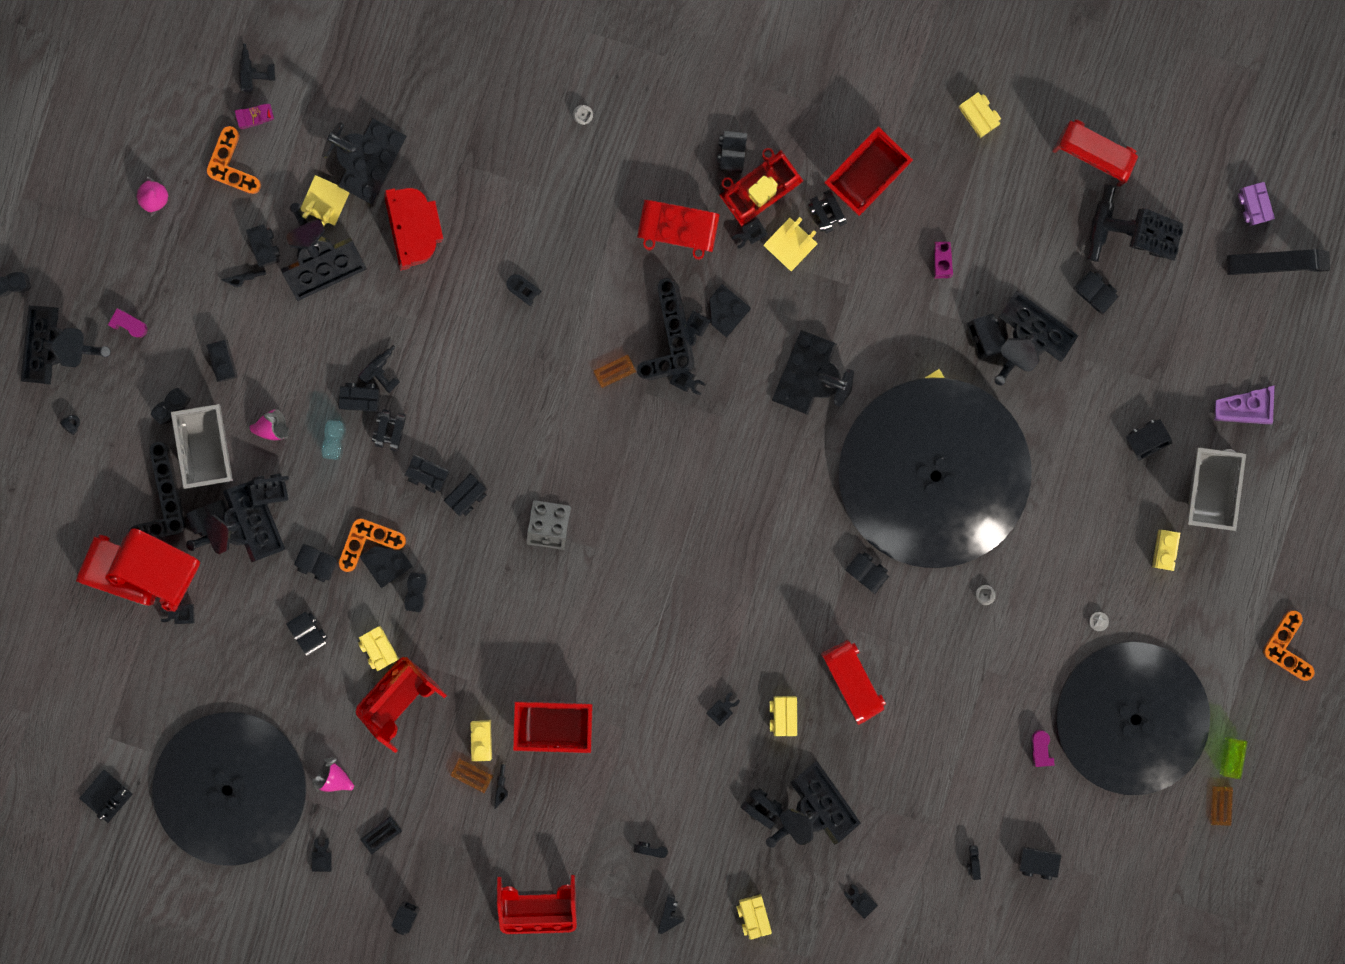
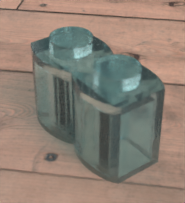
(334, 434)

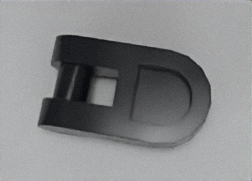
(517, 284)
(644, 848)

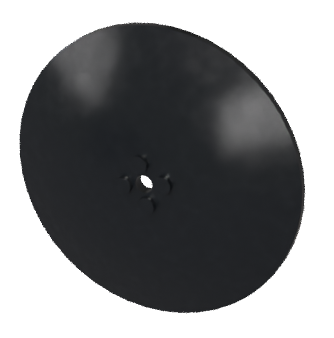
(924, 430)

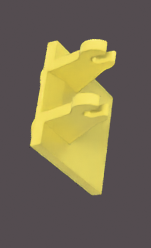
(324, 201)
(790, 243)

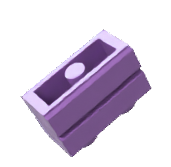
(1256, 204)

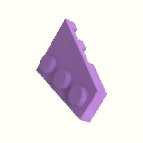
(1247, 408)

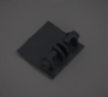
(105, 796)

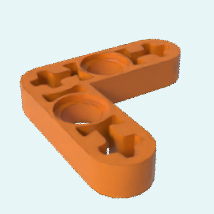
(223, 163)
(361, 537)
(1281, 646)

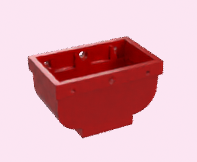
(868, 171)
(413, 226)
(552, 727)

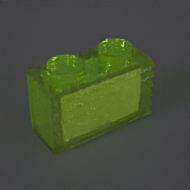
(1233, 757)

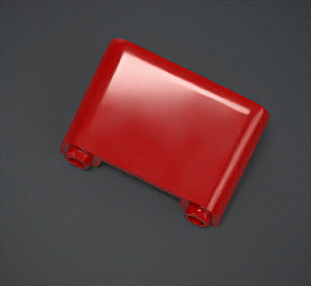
(96, 567)
(153, 568)

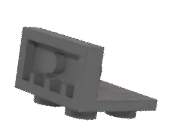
(548, 525)

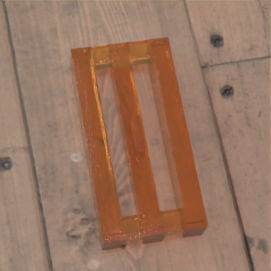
(629, 364)
(474, 768)
(1221, 805)

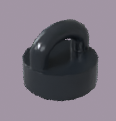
(68, 426)

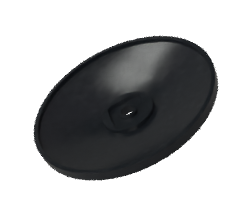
(1097, 712)
(264, 779)

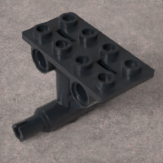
(1148, 232)

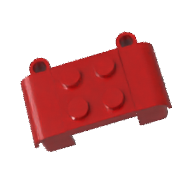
(737, 196)
(678, 226)

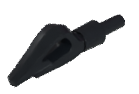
(242, 277)
(500, 786)

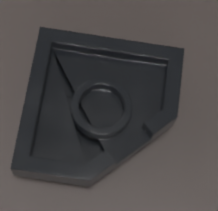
(726, 310)
(385, 564)

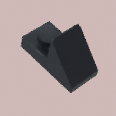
(668, 920)

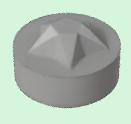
(582, 114)
(985, 595)
(1098, 621)

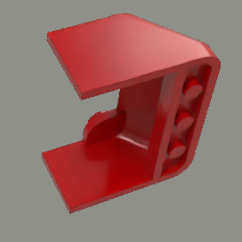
(1097, 151)
(853, 681)
(392, 696)
(537, 912)

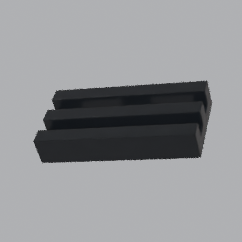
(368, 844)

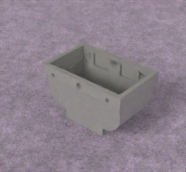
(201, 446)
(1216, 489)

